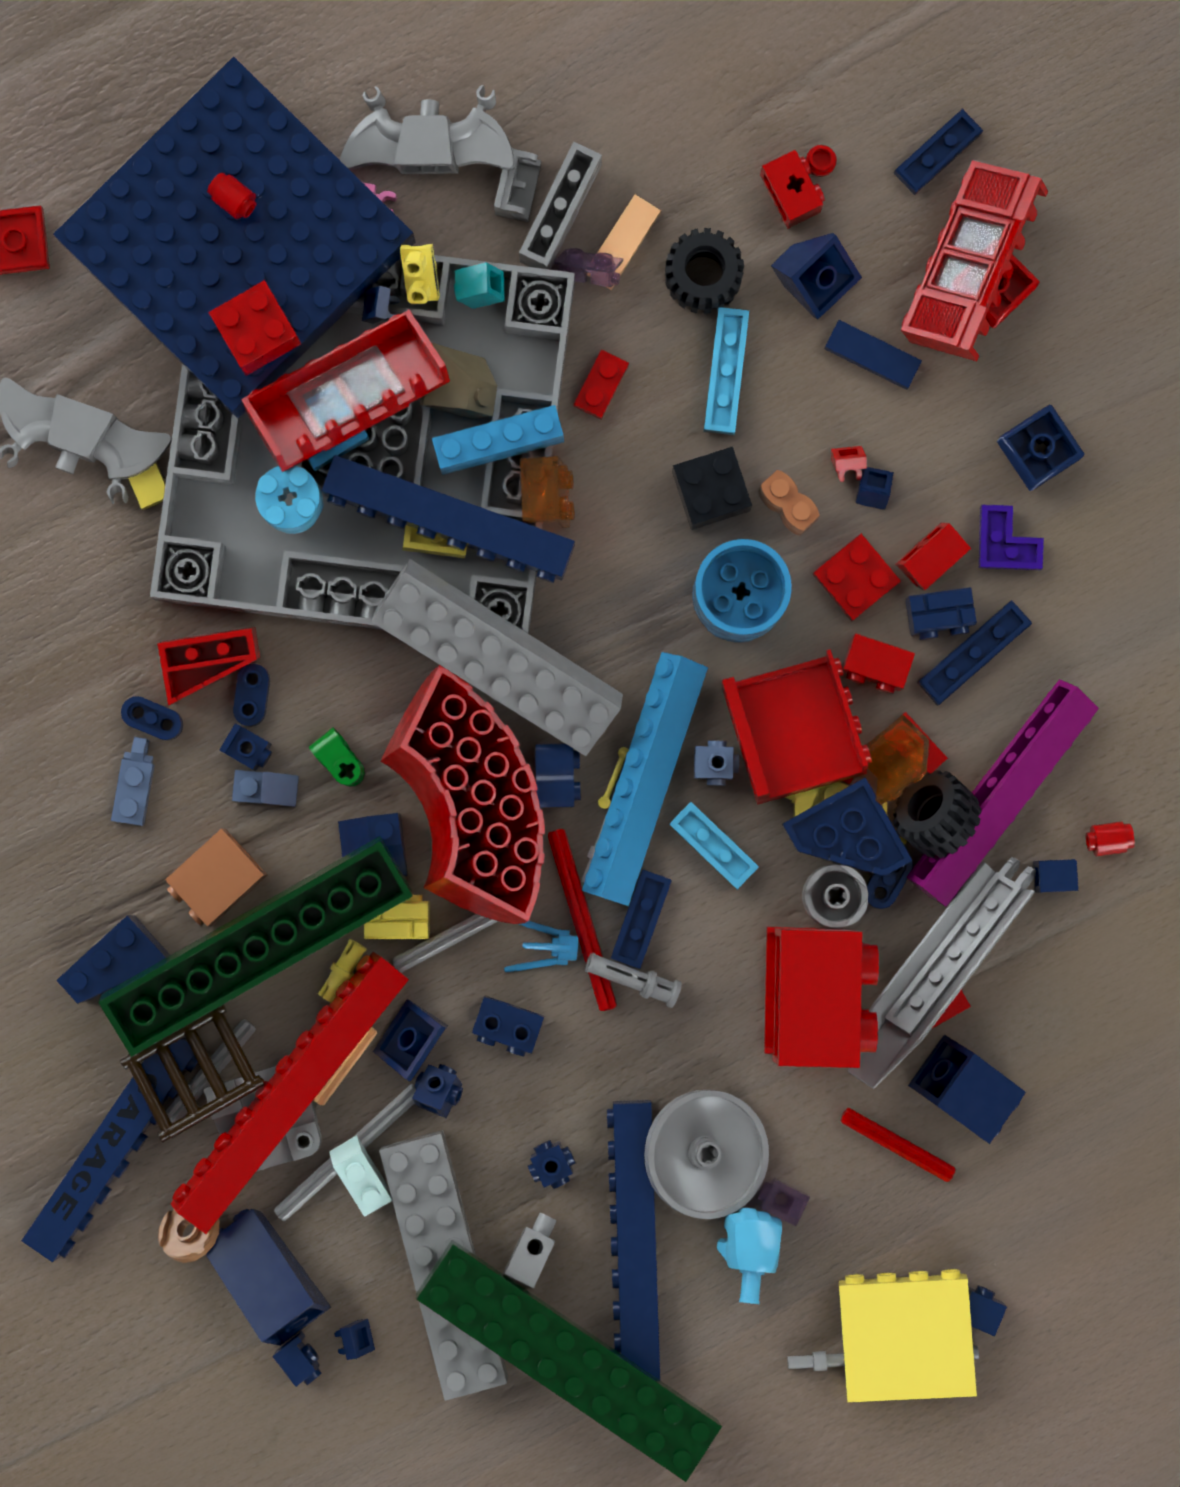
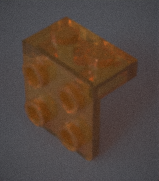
(546, 491)
(898, 758)

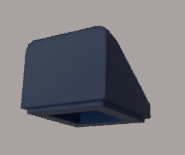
(874, 488)

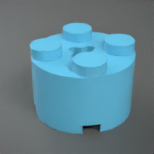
(274, 488)

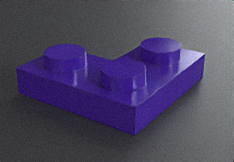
(998, 546)

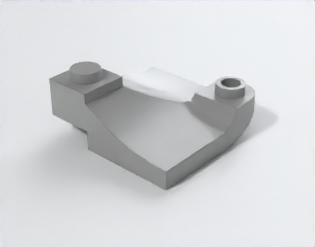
(289, 1146)

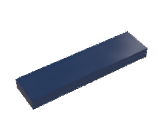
(974, 652)

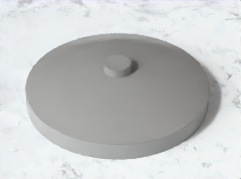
(706, 1154)

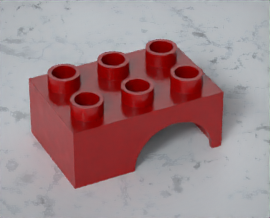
(816, 997)

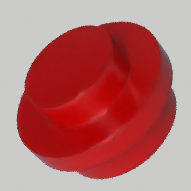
(821, 160)

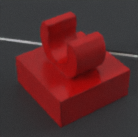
(849, 459)

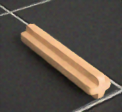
(330, 1087)

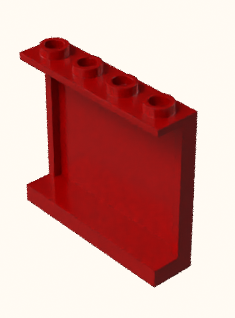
(796, 728)

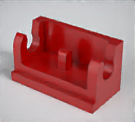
(933, 556)

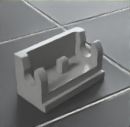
(518, 187)

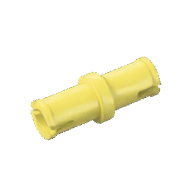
(342, 969)

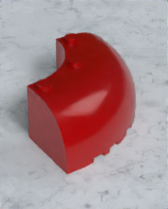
(475, 799)

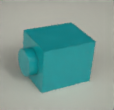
(479, 285)

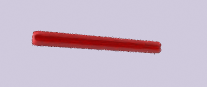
(580, 914)

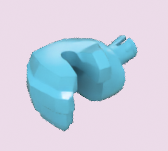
(751, 1248)

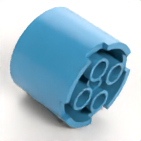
(763, 578)

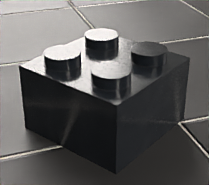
(711, 488)

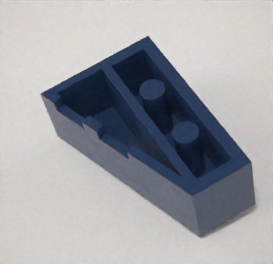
(112, 960)

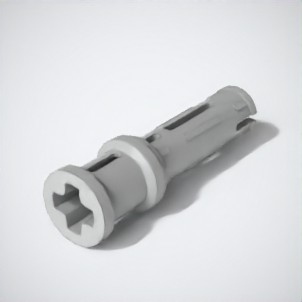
(646, 983)

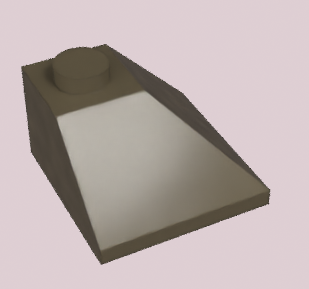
(470, 388)

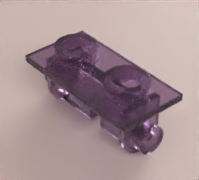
(600, 265)

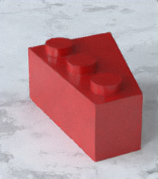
(205, 658)

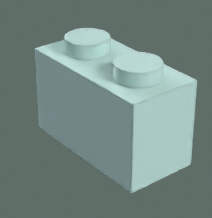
(360, 1176)

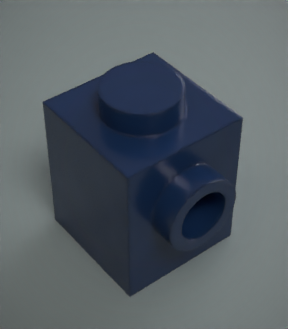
(985, 1310)

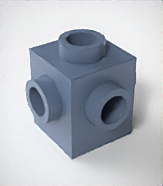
(704, 769)

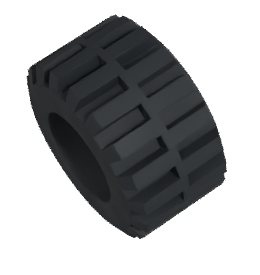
(704, 245)
(937, 814)

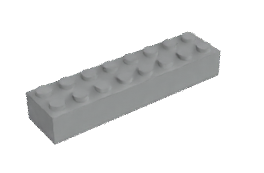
(497, 657)
(428, 1219)

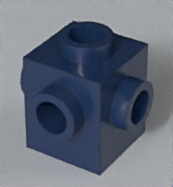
(437, 1090)
(551, 1152)

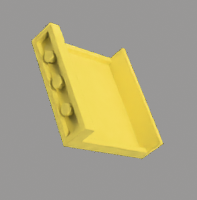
(907, 1336)

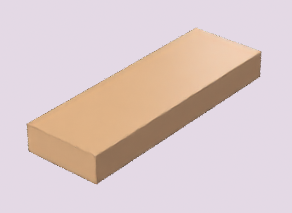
(630, 231)

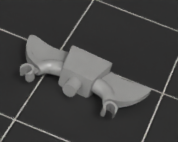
(428, 140)
(78, 433)

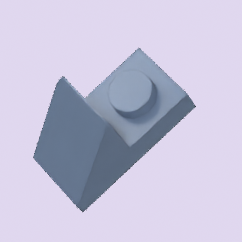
(265, 788)

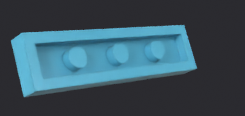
(726, 371)

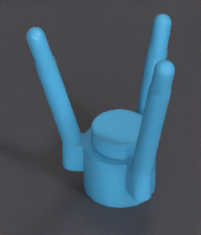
(563, 947)

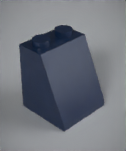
(967, 1088)

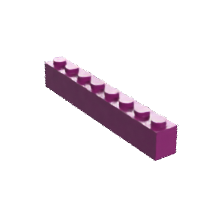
(1009, 787)

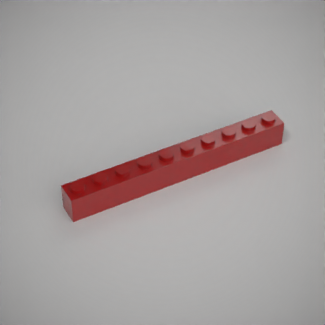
(288, 1092)

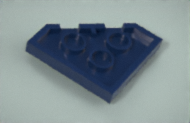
(850, 831)

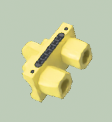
(420, 273)

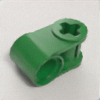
(335, 754)

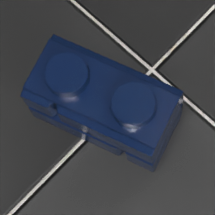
(941, 612)

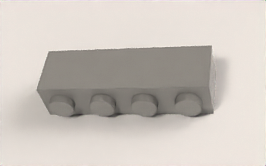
(560, 207)

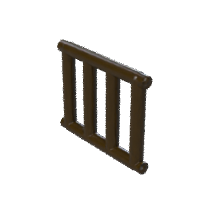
(223, 1097)

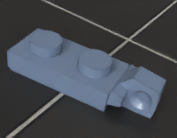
(134, 784)

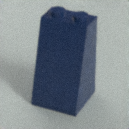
(265, 1278)

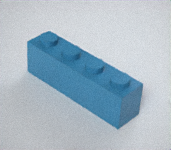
(498, 440)

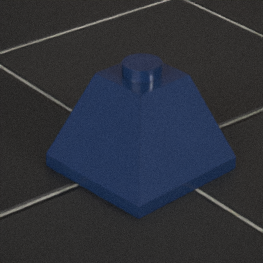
(817, 272)
(362, 830)

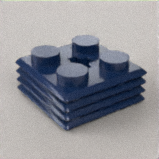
(1044, 428)

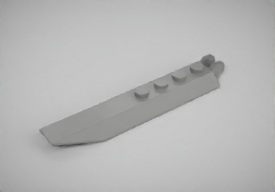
(943, 965)

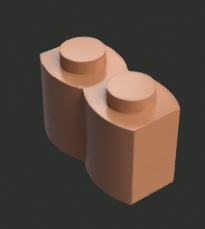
(782, 497)

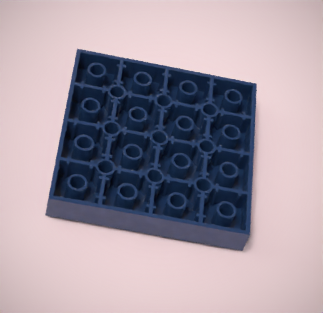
(179, 255)

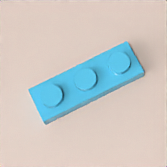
(714, 845)

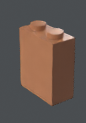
(215, 878)

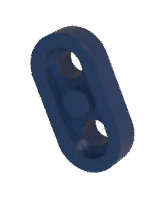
(251, 694)
(152, 719)
(892, 885)

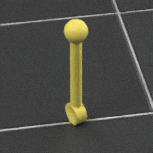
(604, 802)

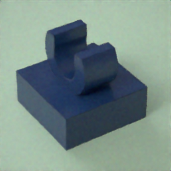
(377, 303)
(356, 1339)

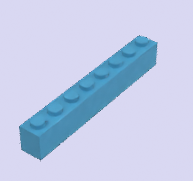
(644, 778)

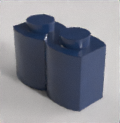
(556, 775)

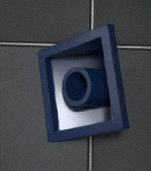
(409, 1039)

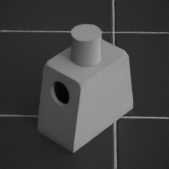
(523, 1265)

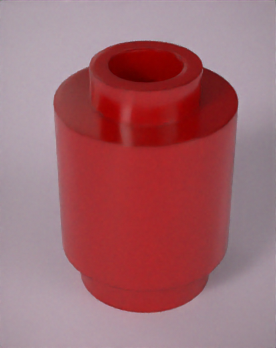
(232, 196)
(1110, 838)

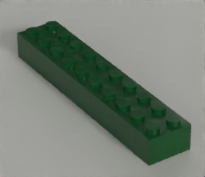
(255, 946)
(568, 1360)

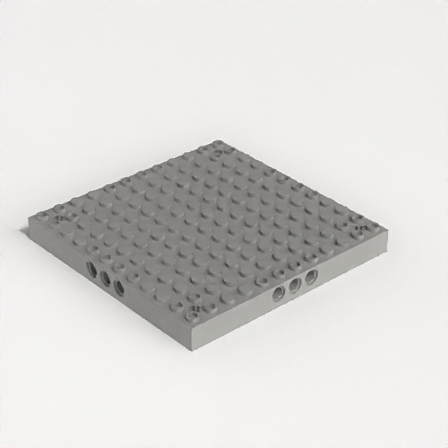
(347, 559)

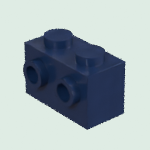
(507, 1025)

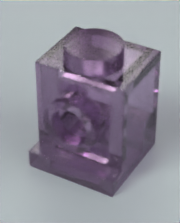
(793, 1207)

